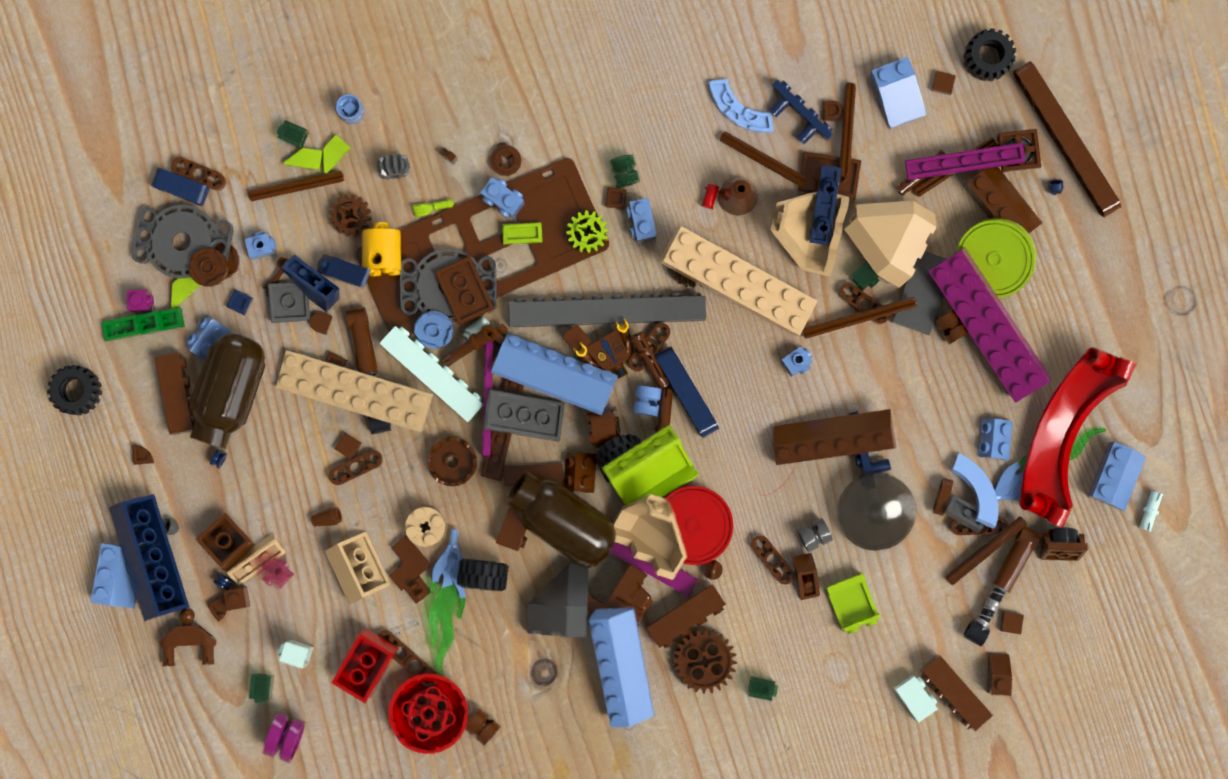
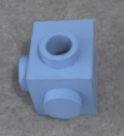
(260, 245)
(797, 361)

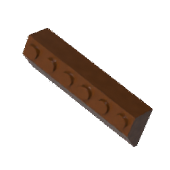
(834, 437)

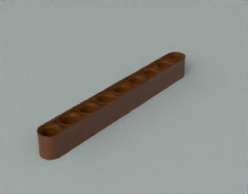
(1067, 139)

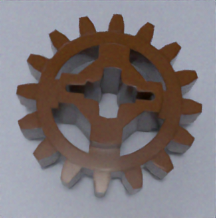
(345, 222)

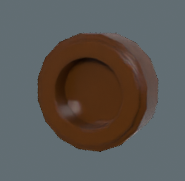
(712, 570)

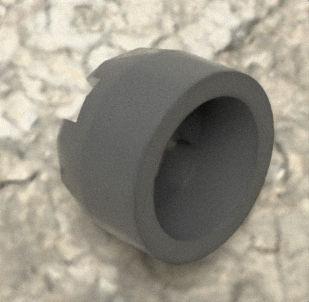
(171, 526)

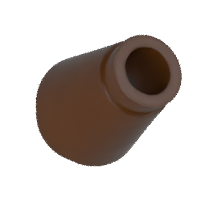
(327, 517)

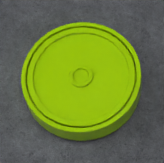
(1002, 253)

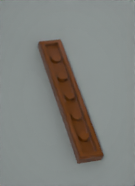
(500, 441)

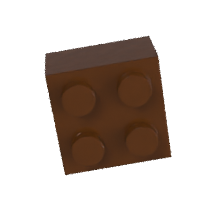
(225, 542)

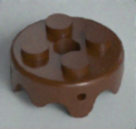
(442, 451)

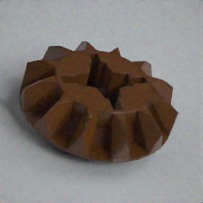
(507, 151)

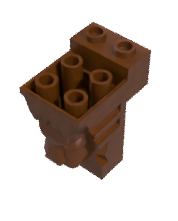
(625, 595)

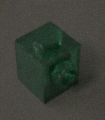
(864, 277)
(762, 688)

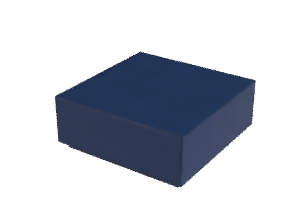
(239, 302)

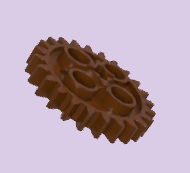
(708, 679)

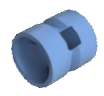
(350, 109)
(647, 401)

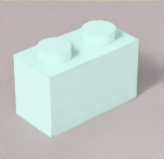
(295, 653)
(915, 698)

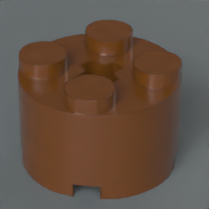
(603, 426)

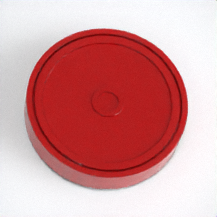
(702, 522)

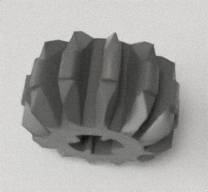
(393, 167)

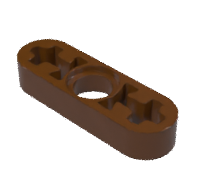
(214, 174)
(855, 290)
(662, 339)
(344, 479)
(964, 531)
(785, 568)

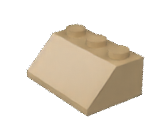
(357, 567)

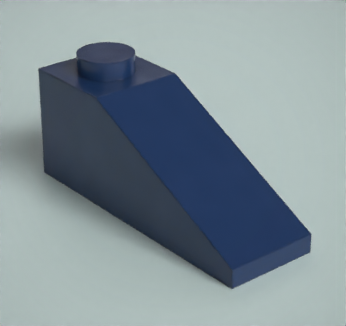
(343, 271)
(312, 283)

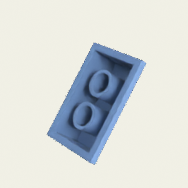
(1117, 475)
(112, 579)

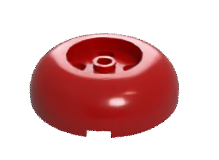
(423, 737)

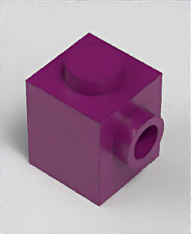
(139, 301)

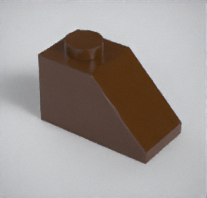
(806, 576)
(999, 675)

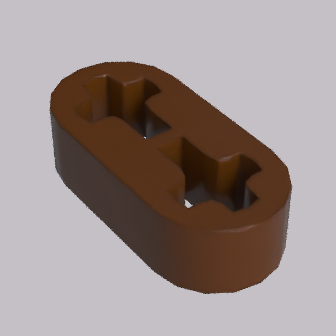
(942, 496)

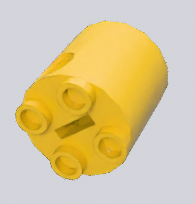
(381, 250)

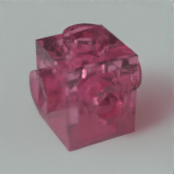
(282, 576)

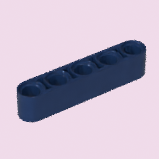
(686, 392)

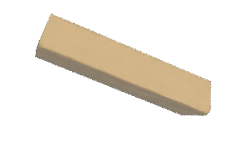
(253, 560)

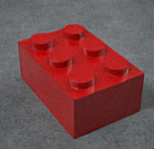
(365, 665)

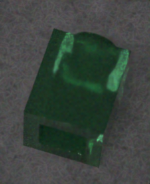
(292, 134)
(261, 687)

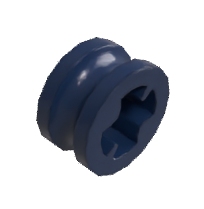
(218, 459)
(223, 581)

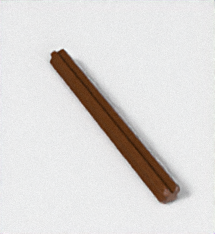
(860, 317)

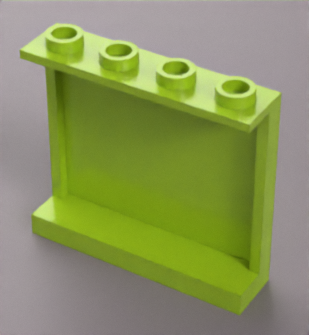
(652, 468)

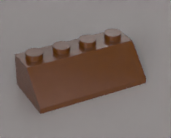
(1001, 199)

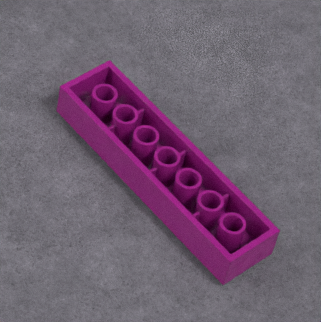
(990, 325)

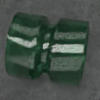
(623, 164)

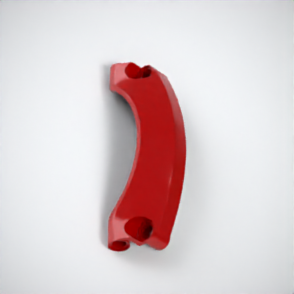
(1046, 468)

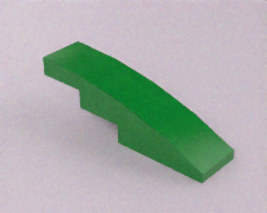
(143, 324)

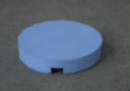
(433, 329)

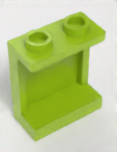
(852, 603)

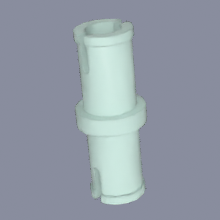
(1151, 510)

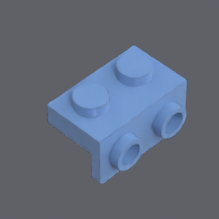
(205, 336)
(995, 438)

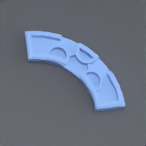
(736, 112)
(985, 494)

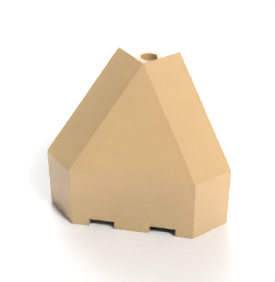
(793, 226)
(892, 237)
(651, 534)

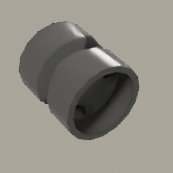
(814, 535)

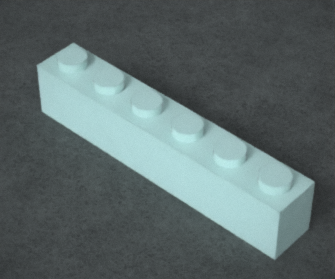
(431, 373)

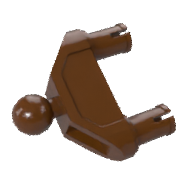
(188, 636)

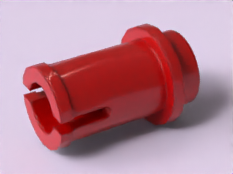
(710, 196)

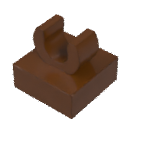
(499, 332)
(417, 590)

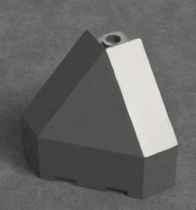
(561, 605)

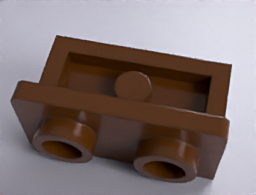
(580, 472)

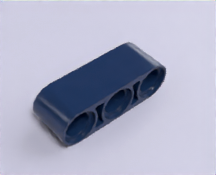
(180, 186)

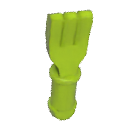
(425, 208)

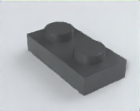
(963, 513)

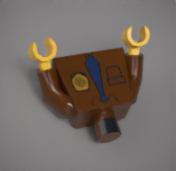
(610, 351)

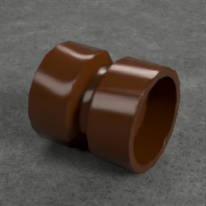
(951, 326)
(482, 727)

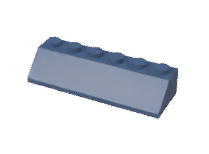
(554, 374)
(621, 666)

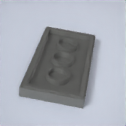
(926, 293)
(524, 415)

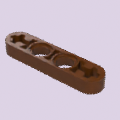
(409, 656)

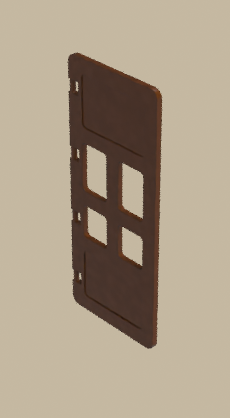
(546, 202)

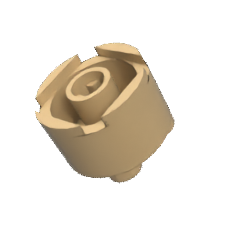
(429, 537)

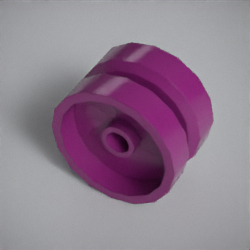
(284, 737)

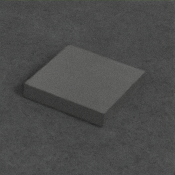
(288, 303)

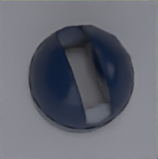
(1055, 186)

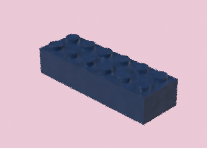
(149, 557)

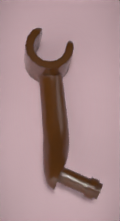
(280, 262)

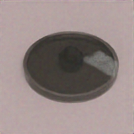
(876, 511)

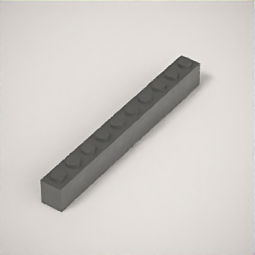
(607, 311)

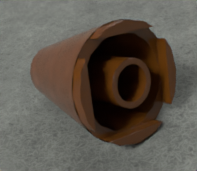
(734, 201)

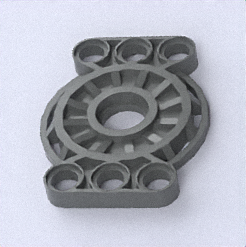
(163, 232)
(427, 284)

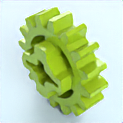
(599, 236)

